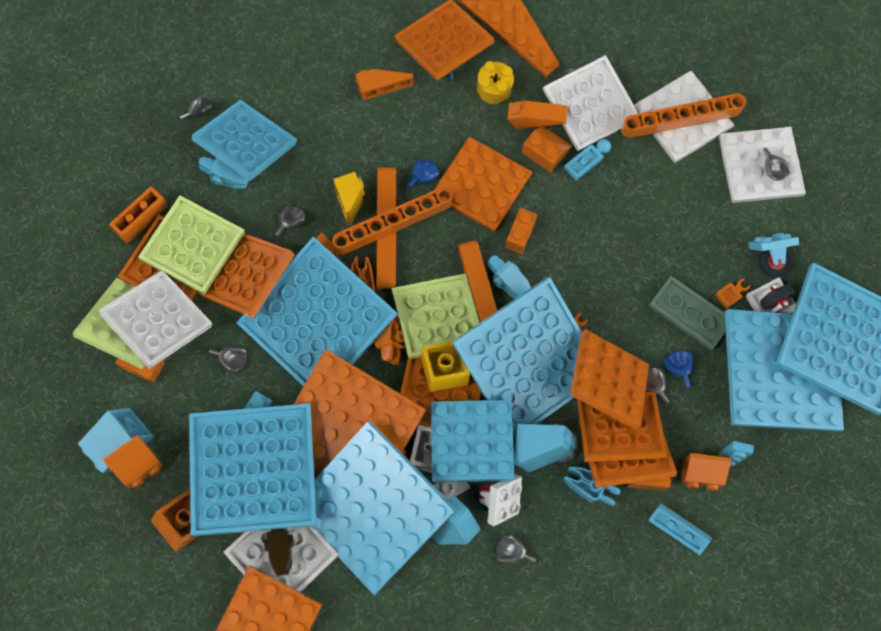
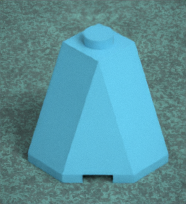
(458, 528)

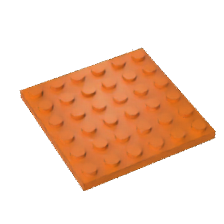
(348, 398)

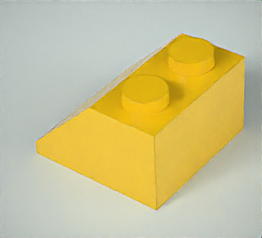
(349, 193)

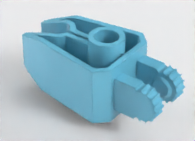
(222, 173)
(508, 277)
(586, 487)

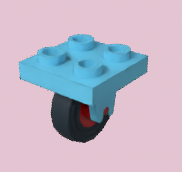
(775, 255)

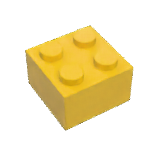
(443, 367)

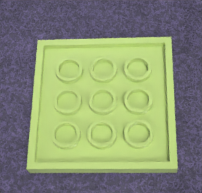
(191, 244)
(434, 312)
(99, 334)

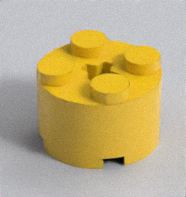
(495, 82)

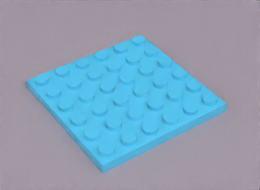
(316, 309)
(836, 338)
(525, 354)
(765, 392)
(252, 470)
(376, 507)

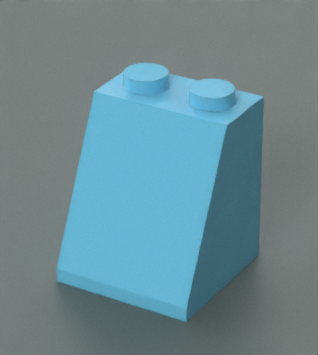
(111, 433)
(542, 445)

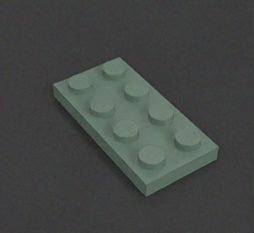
(690, 312)

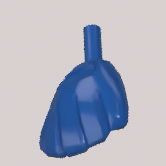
(423, 172)
(680, 364)

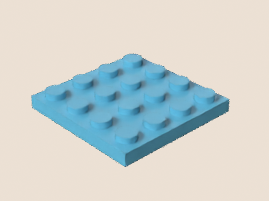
(244, 140)
(472, 441)

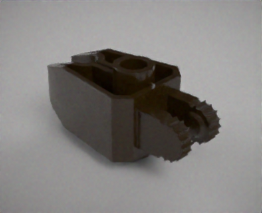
(279, 550)

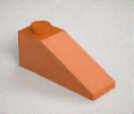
(380, 82)
(536, 114)

